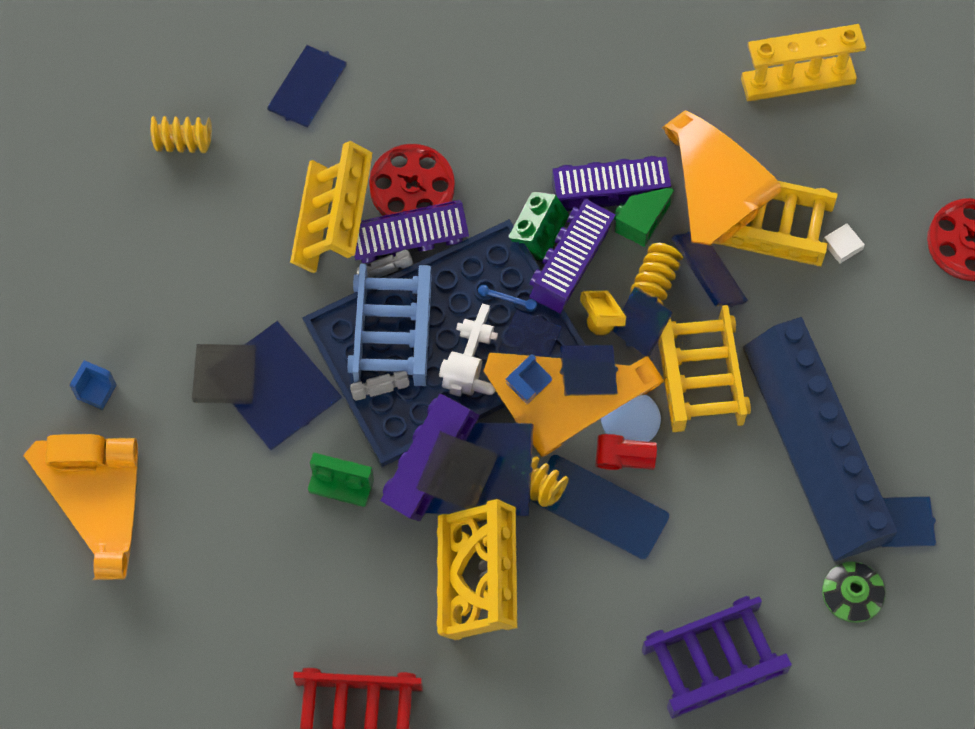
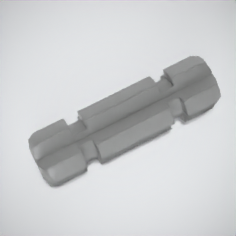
(388, 264)
(379, 385)

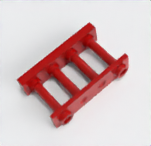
(313, 678)

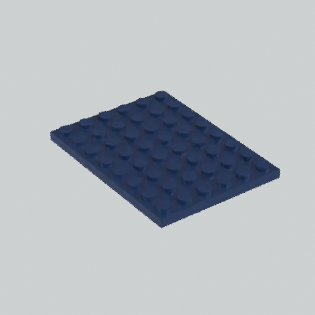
(456, 275)

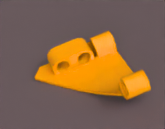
(720, 179)
(561, 416)
(96, 490)

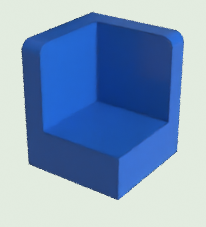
(528, 379)
(93, 385)

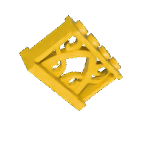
(501, 574)

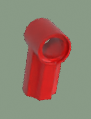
(615, 453)

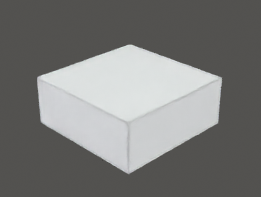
(843, 243)

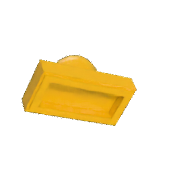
(602, 312)

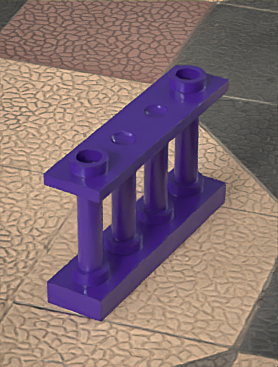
(740, 676)

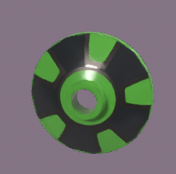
(846, 603)

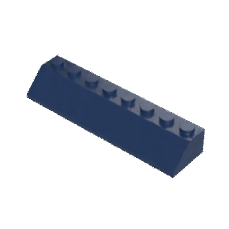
(819, 440)

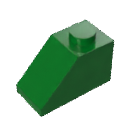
(642, 215)

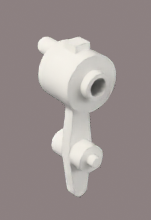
(463, 370)

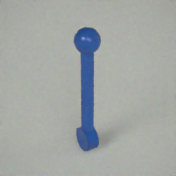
(530, 304)

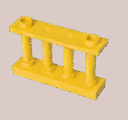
(803, 76)
(346, 209)
(782, 243)
(677, 384)

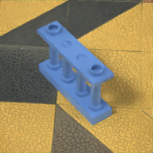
(416, 338)

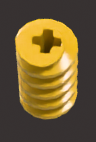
(180, 136)
(658, 270)
(546, 487)

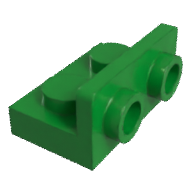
(539, 223)
(340, 479)

